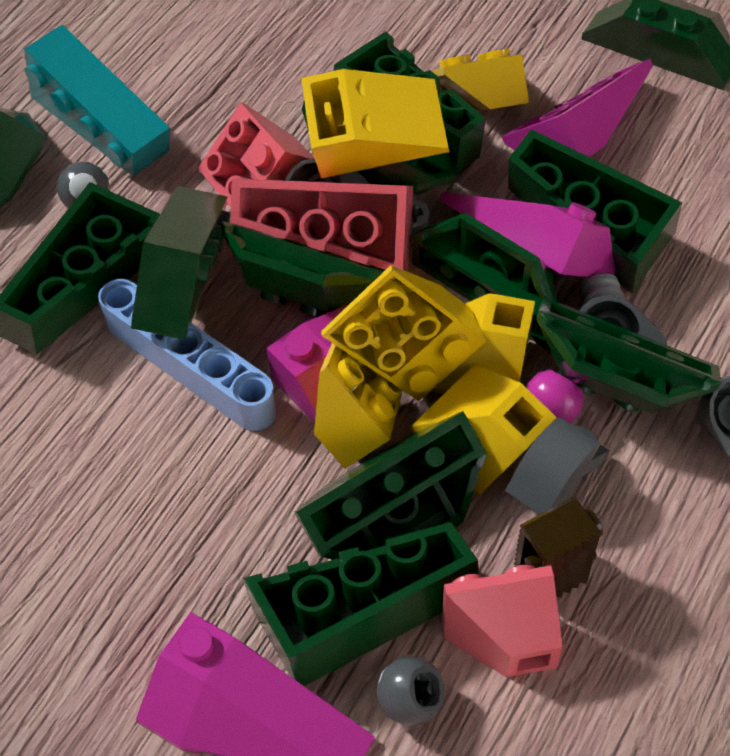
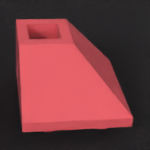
(250, 150)
(505, 619)

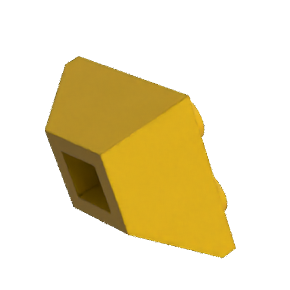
(488, 83)
(507, 329)
(353, 407)
(501, 413)

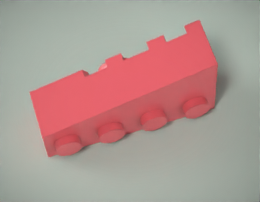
(345, 219)

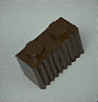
(565, 540)

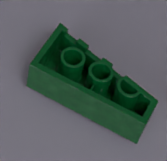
(462, 122)
(637, 214)
(178, 261)
(61, 280)
(359, 601)

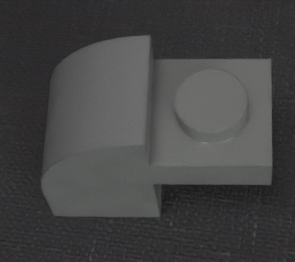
(555, 465)

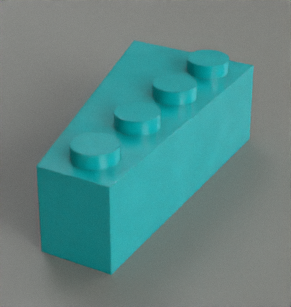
(94, 101)

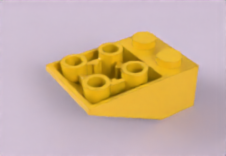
(371, 120)
(407, 331)

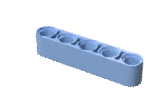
(195, 362)

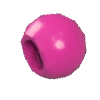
(557, 394)

